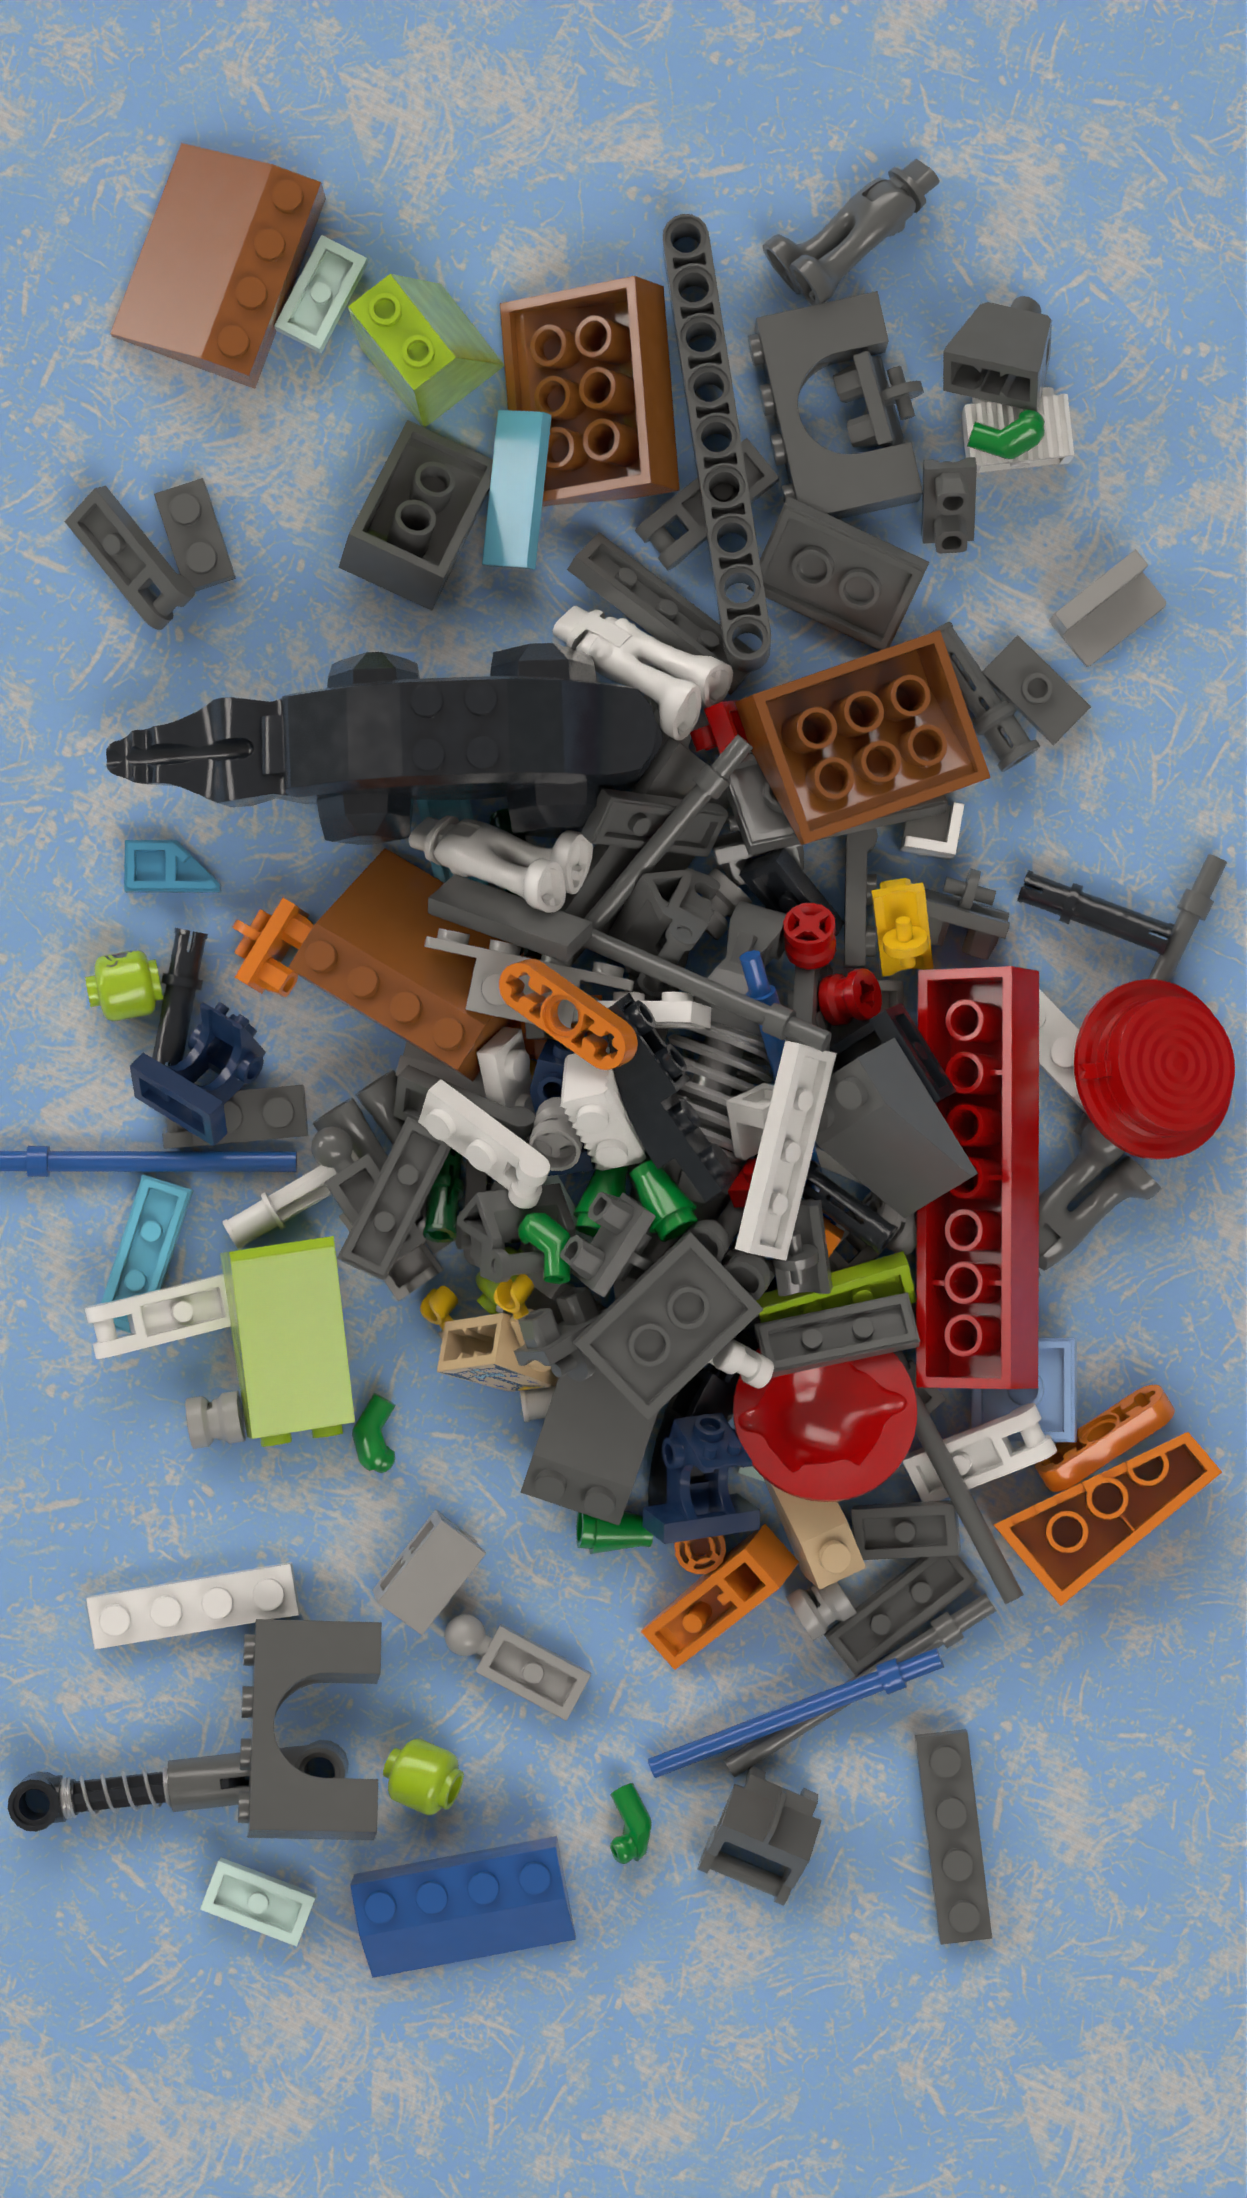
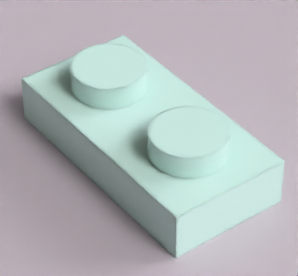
(321, 294)
(258, 1901)

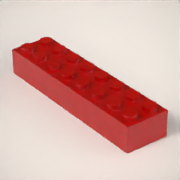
(983, 1236)

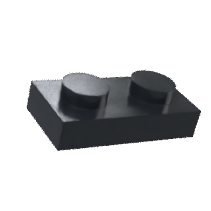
(783, 884)

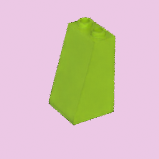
(422, 344)
(289, 1339)

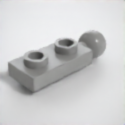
(519, 1664)

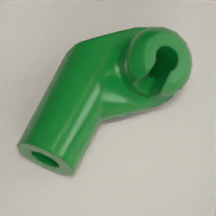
(1011, 440)
(550, 1239)
(368, 1437)
(636, 1828)

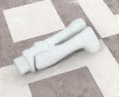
(628, 658)
(505, 860)

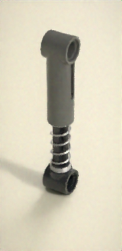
(182, 1785)

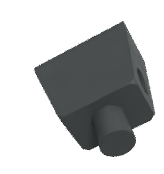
(1001, 354)

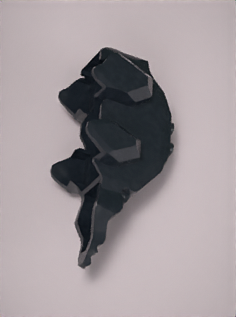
(388, 738)

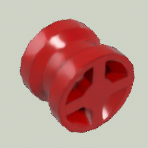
(818, 928)
(850, 997)

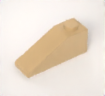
(818, 1537)

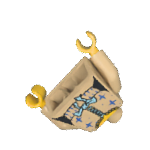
(485, 1345)

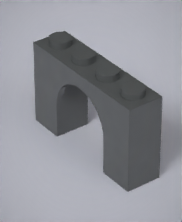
(791, 350)
(281, 1797)

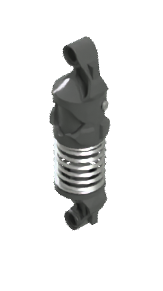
(718, 1064)

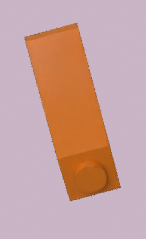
(721, 1597)

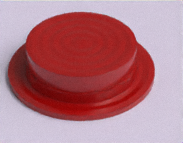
(1154, 1069)
(829, 1427)

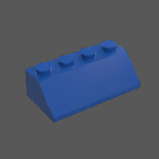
(462, 1907)

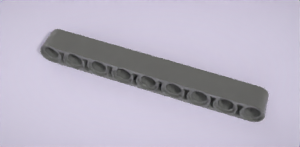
(716, 418)

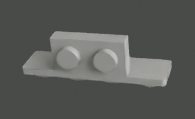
(489, 964)

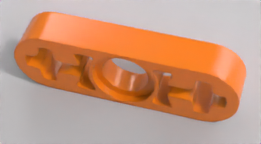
(591, 1014)
(1106, 1437)

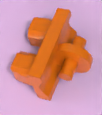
(267, 944)

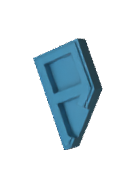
(164, 868)

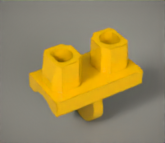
(902, 926)

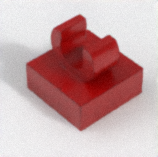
(722, 727)

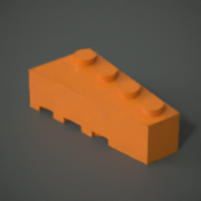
(1098, 1520)

